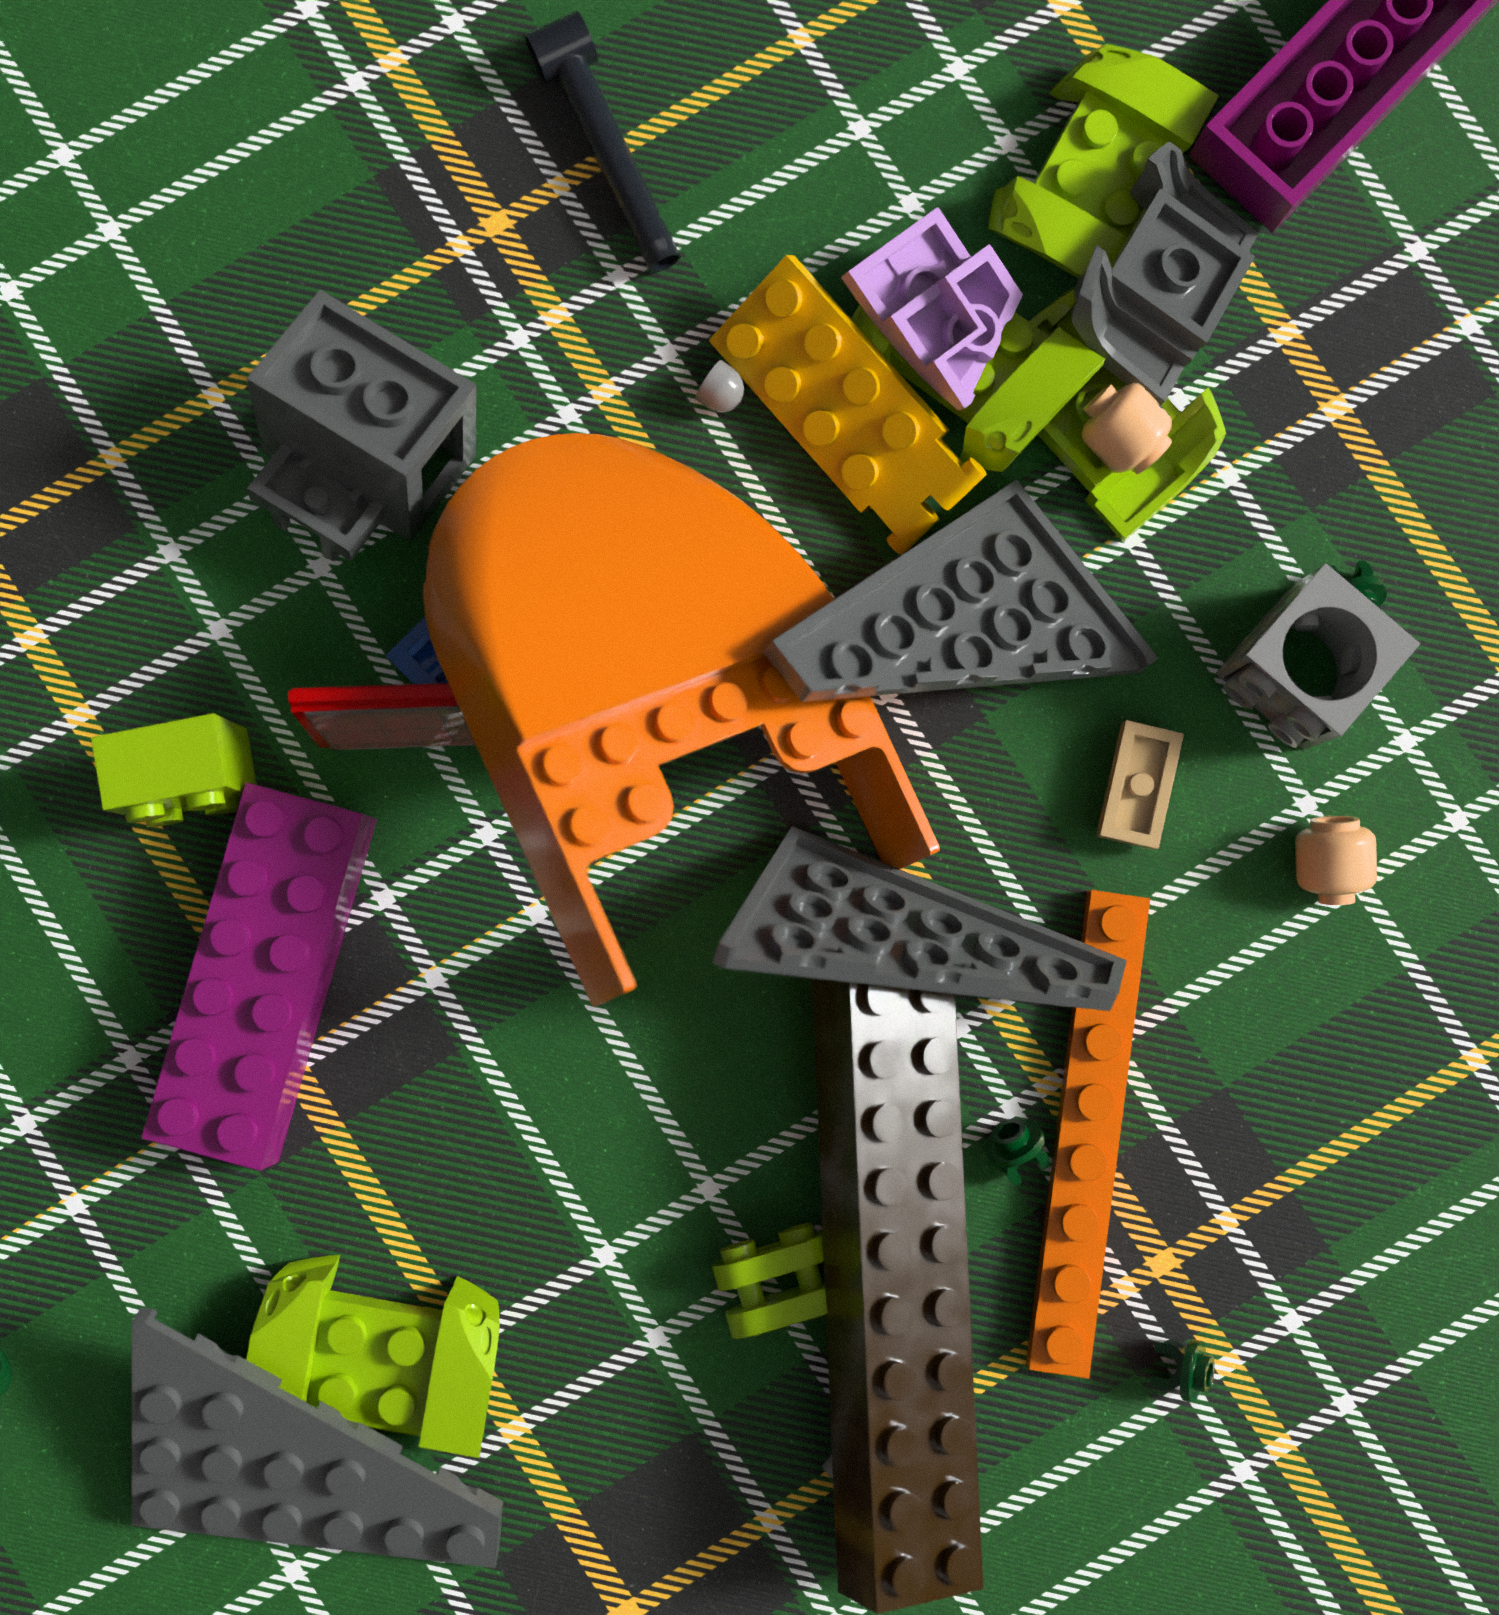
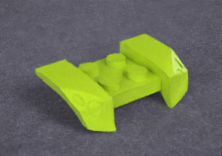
(1082, 194)
(1017, 390)
(1127, 498)
(379, 1357)

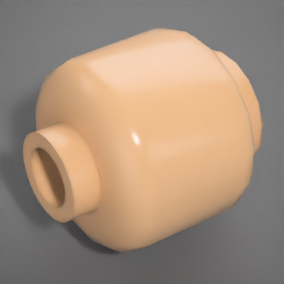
(1126, 428)
(1336, 859)

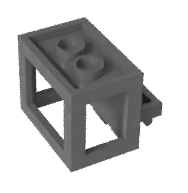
(353, 425)

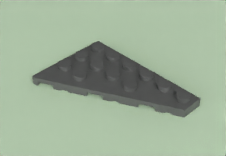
(965, 609)

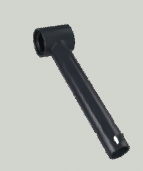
(564, 53)

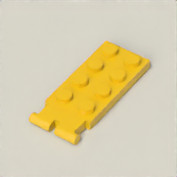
(844, 403)

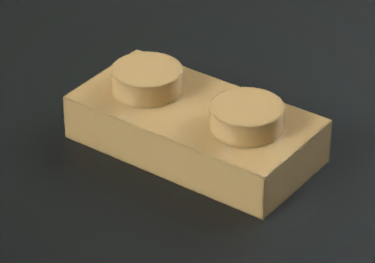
(1139, 785)

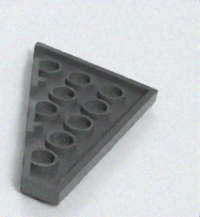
(866, 922)
(251, 1462)

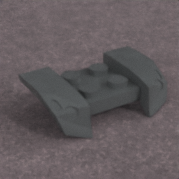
(1166, 281)

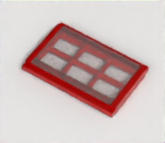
(380, 716)

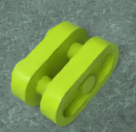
(746, 1266)

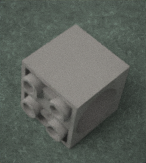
(1357, 632)

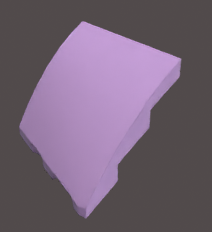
(937, 304)

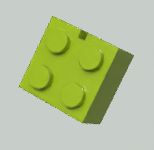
(174, 769)

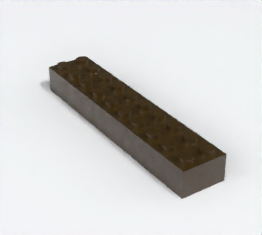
(896, 1295)

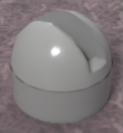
(721, 388)

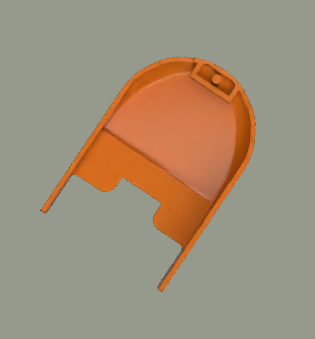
(614, 621)

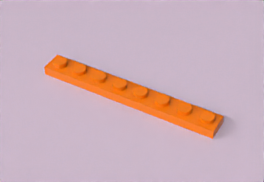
(1086, 1149)

